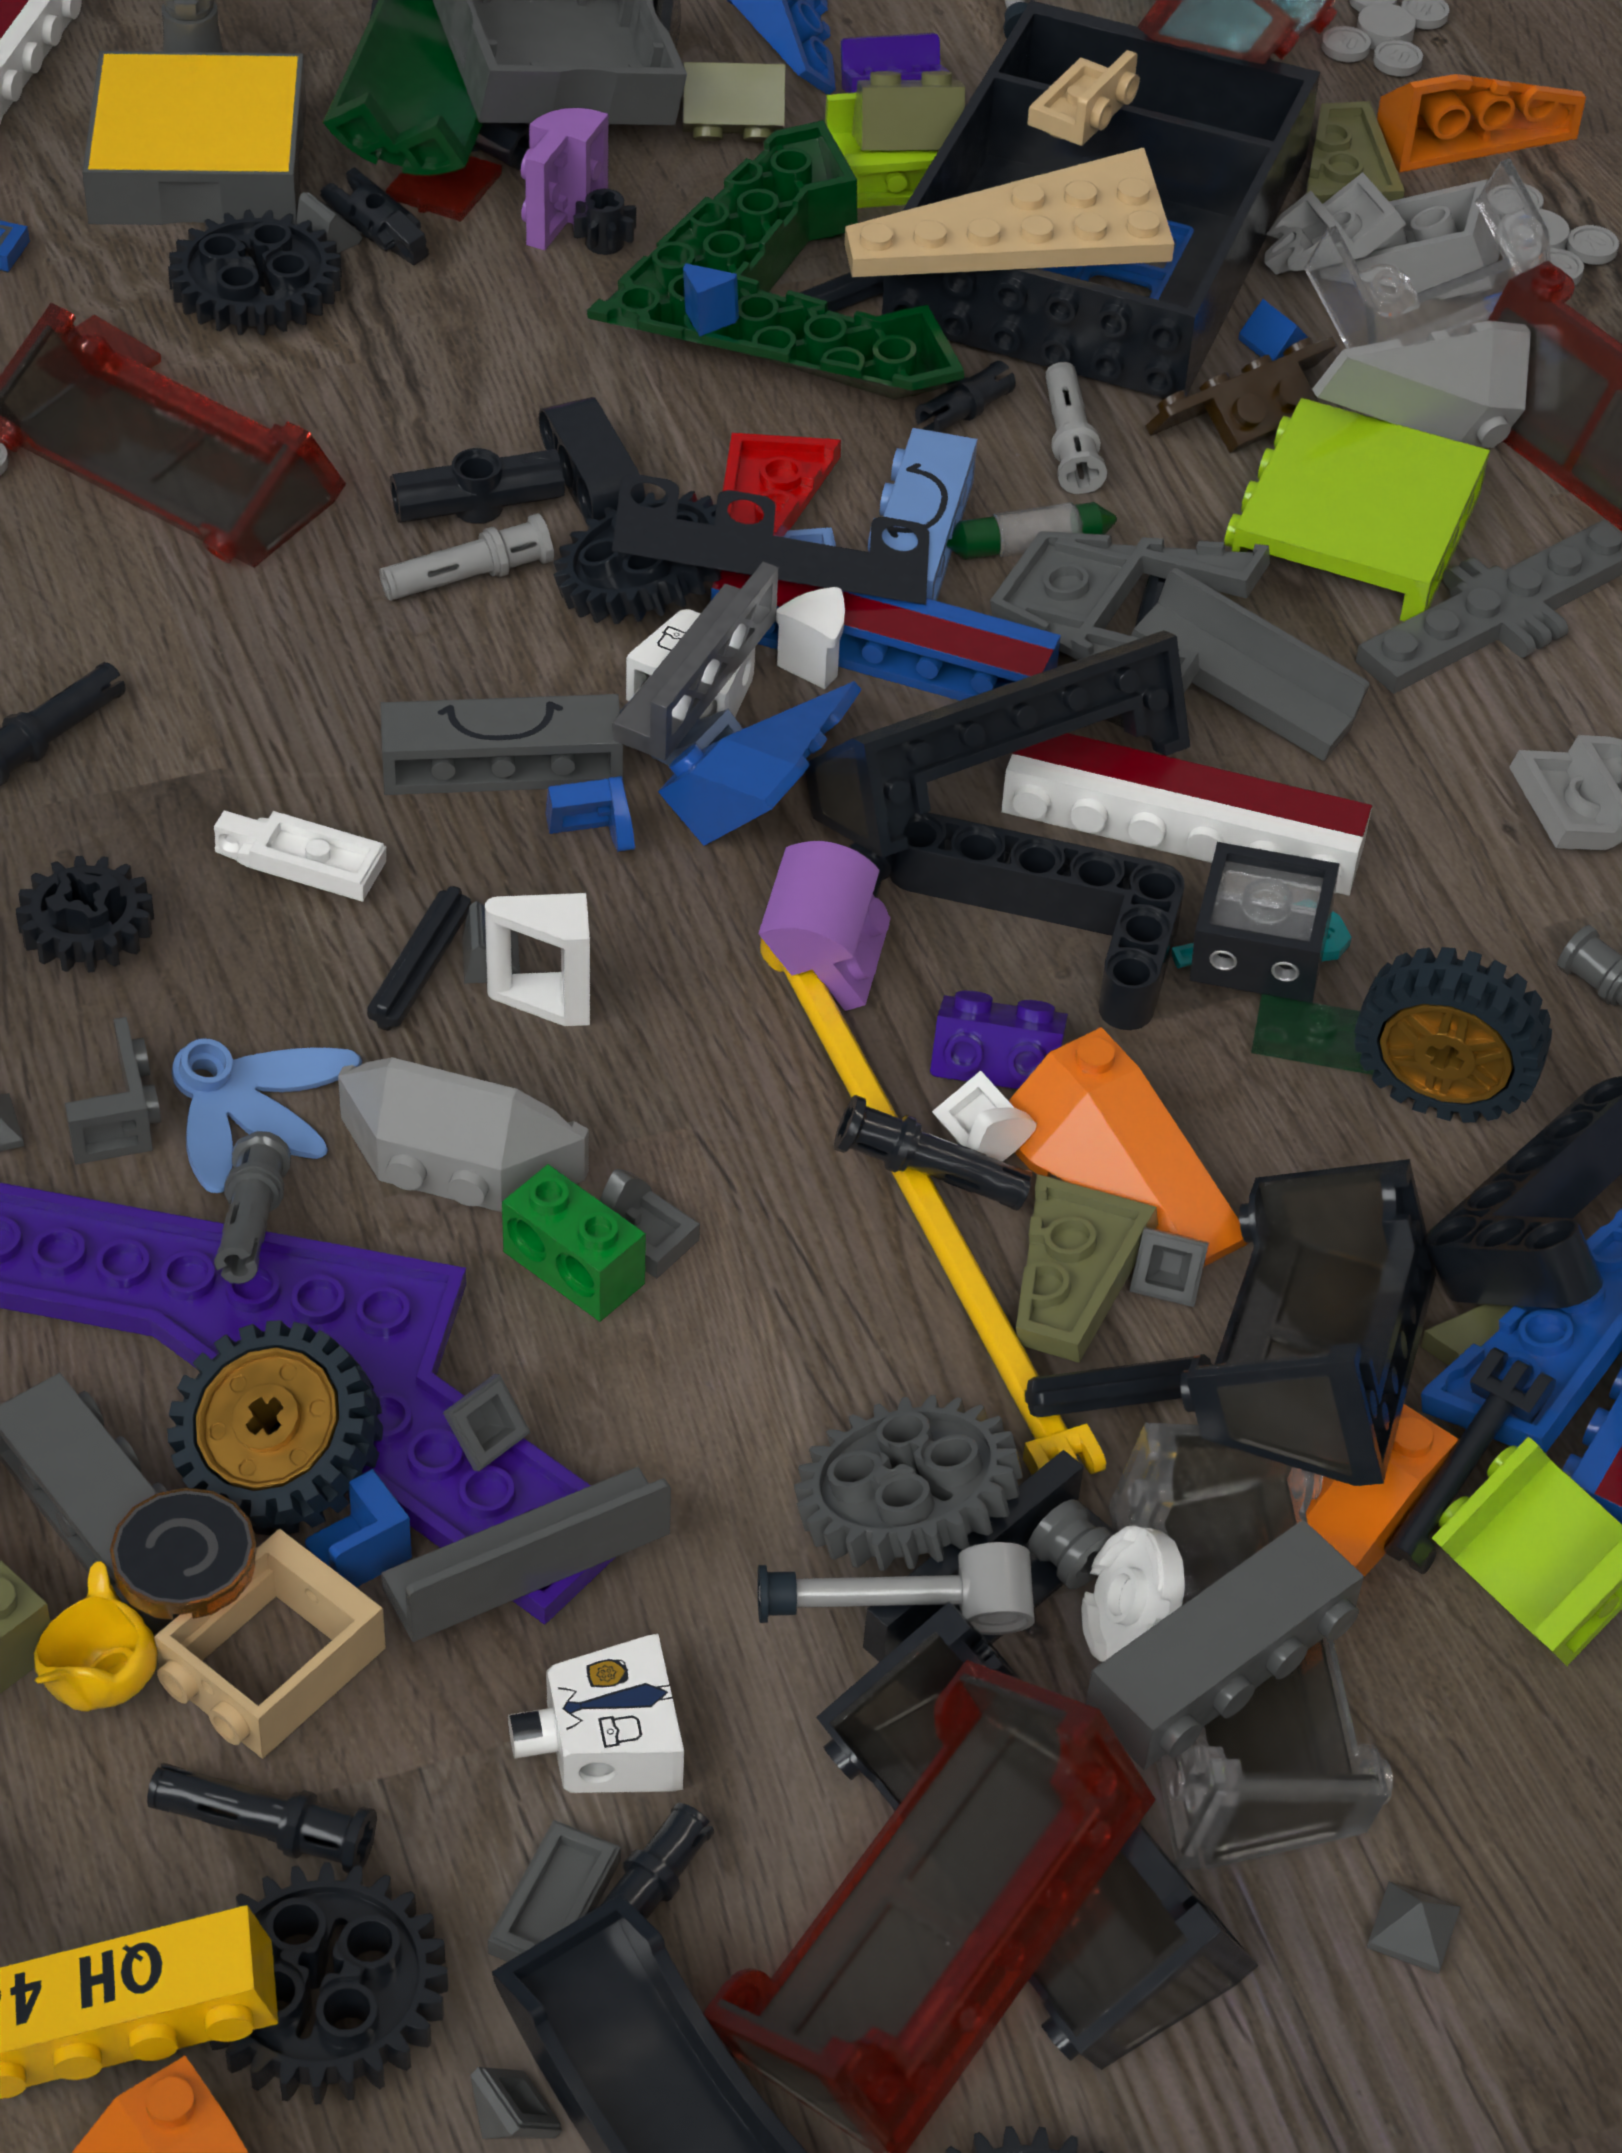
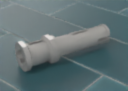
(1075, 439)
(492, 553)

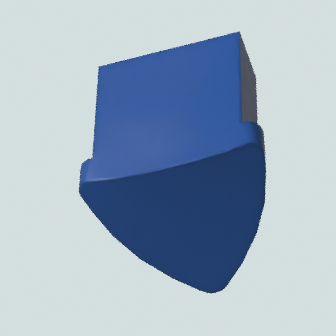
(591, 806)

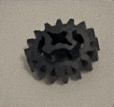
(85, 913)

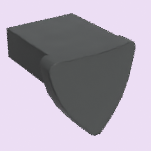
(667, 1229)

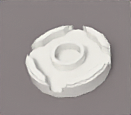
(1134, 1590)

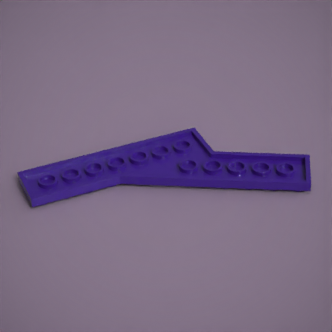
(387, 1310)

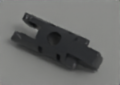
(378, 216)

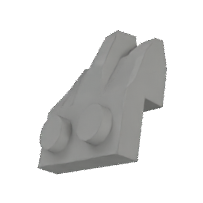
(1358, 211)
(1576, 791)

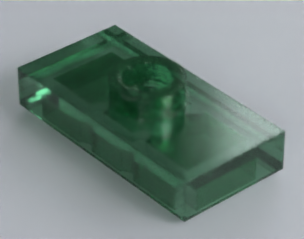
(1307, 1033)

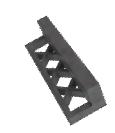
(699, 665)

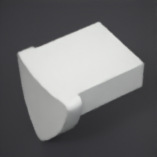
(811, 635)
(984, 1119)

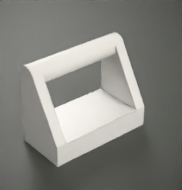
(557, 921)

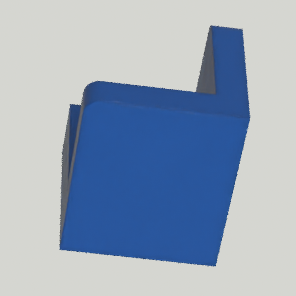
(368, 1539)

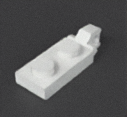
(302, 852)

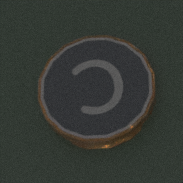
(183, 1553)

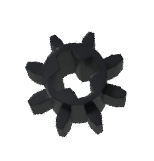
(604, 221)

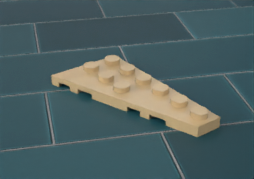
(1057, 219)

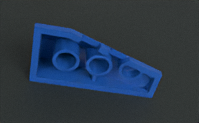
(796, 35)
(751, 768)

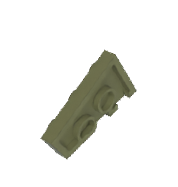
(1347, 145)

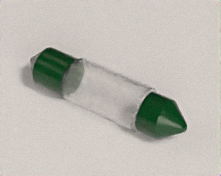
(1013, 531)

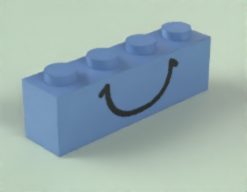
(931, 489)

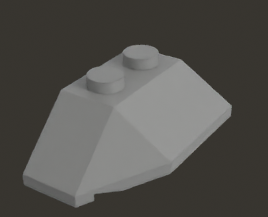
(455, 1132)

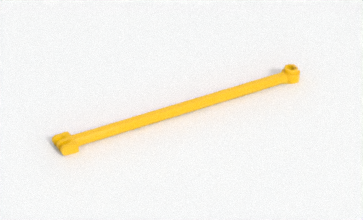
(944, 1236)

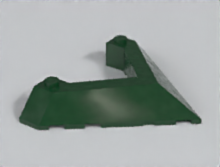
(756, 229)

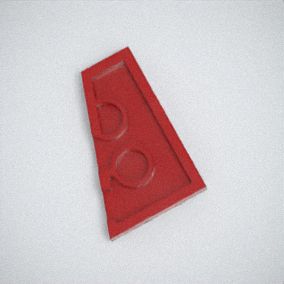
(781, 469)

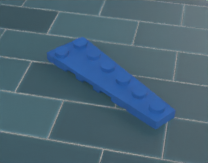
(1565, 1343)

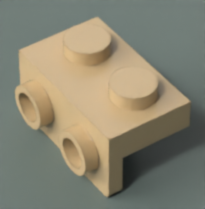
(1085, 98)

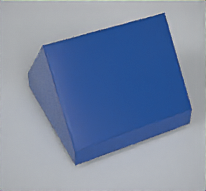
(710, 298)
(1269, 332)

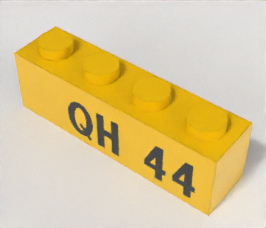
(135, 1998)

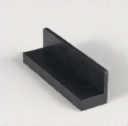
(1039, 1494)

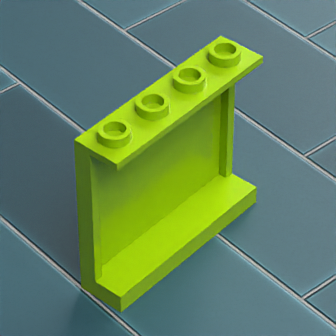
(1362, 500)

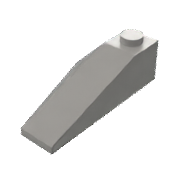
(1446, 386)

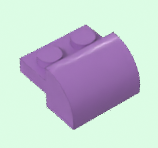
(561, 168)
(827, 918)

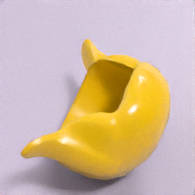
(96, 1649)

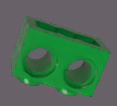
(573, 1242)

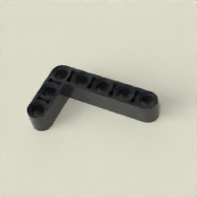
(1059, 884)
(1517, 1230)

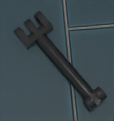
(1502, 1398)

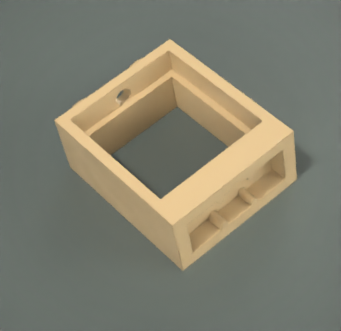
(315, 1593)

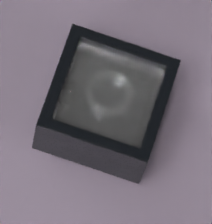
(1264, 922)

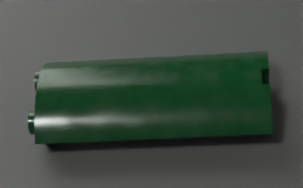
(405, 94)

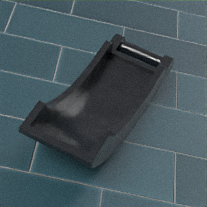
(632, 2043)

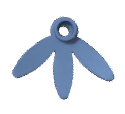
(236, 1094)

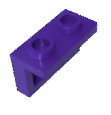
(897, 53)
(994, 1038)

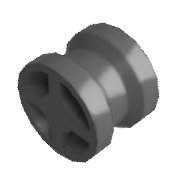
(1069, 1542)

